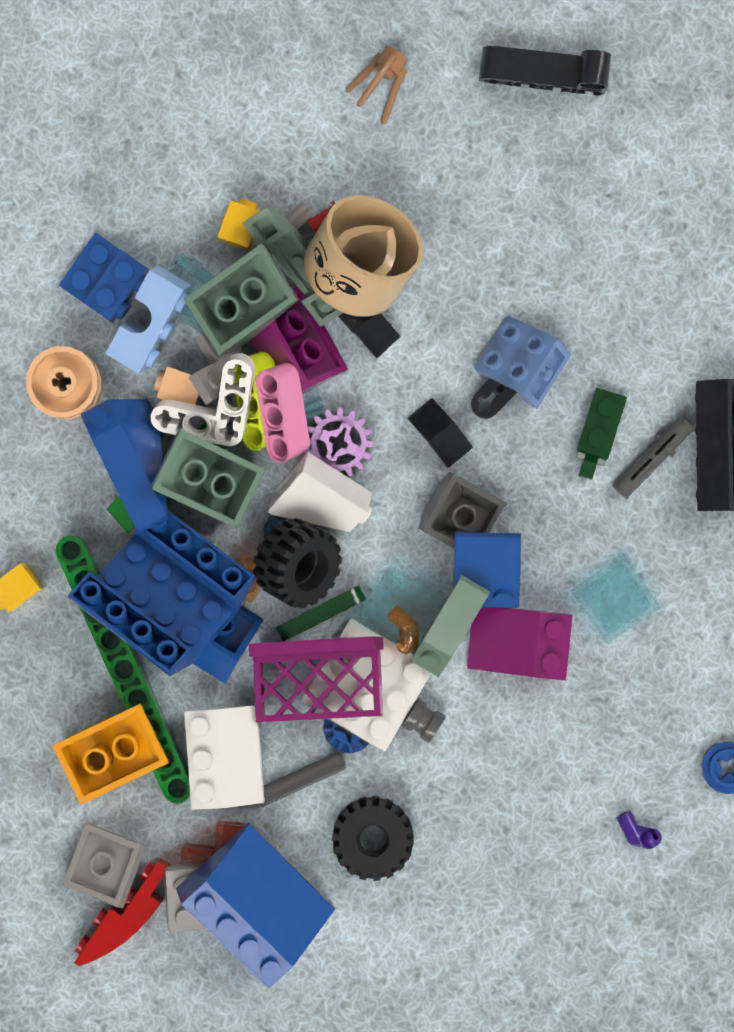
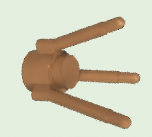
(387, 66)

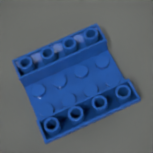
(166, 593)

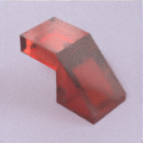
(201, 853)

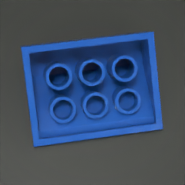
(256, 904)

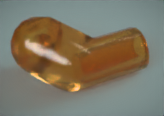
(407, 630)

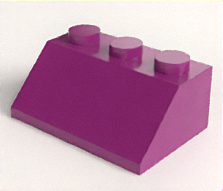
(301, 342)

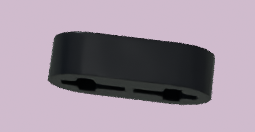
(500, 401)

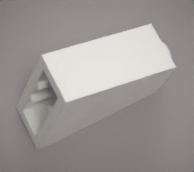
(321, 496)

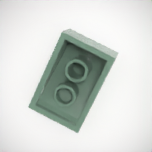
(241, 300)
(207, 478)

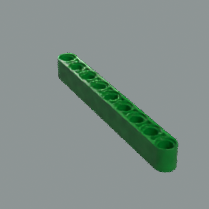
(126, 685)

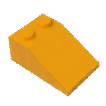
(110, 753)

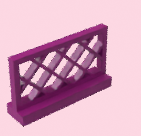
(317, 650)

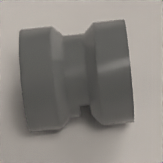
(423, 720)

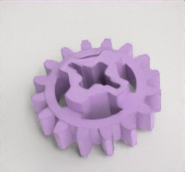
(352, 449)

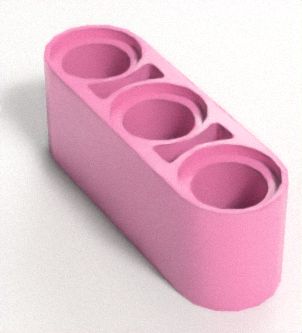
(282, 412)

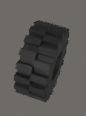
(378, 813)

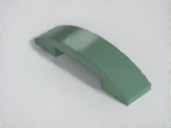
(289, 248)

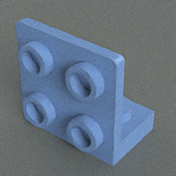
(523, 360)

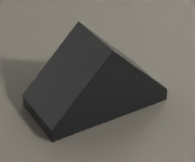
(440, 432)

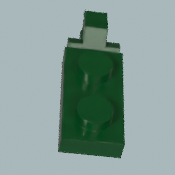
(599, 430)

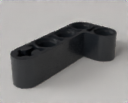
(546, 69)

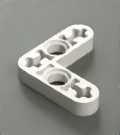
(215, 418)

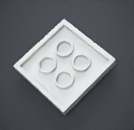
(400, 688)

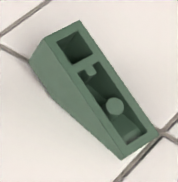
(450, 626)

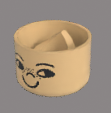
(374, 238)

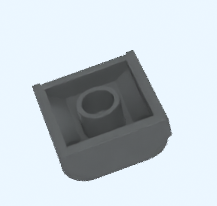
(459, 508)

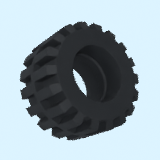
(297, 563)

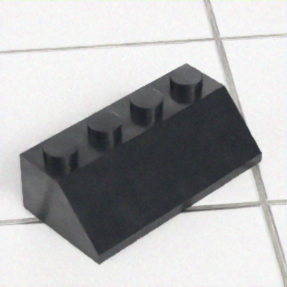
(715, 444)

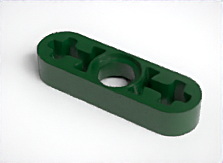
(321, 613)

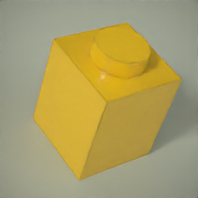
(232, 227)
(18, 587)

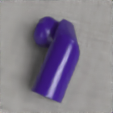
(638, 835)

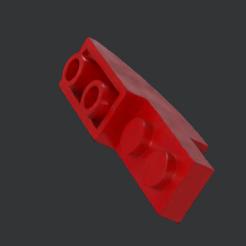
(119, 925)

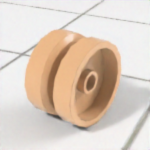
(45, 380)

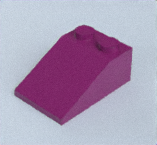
(520, 642)

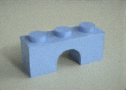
(165, 298)

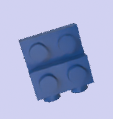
(104, 278)

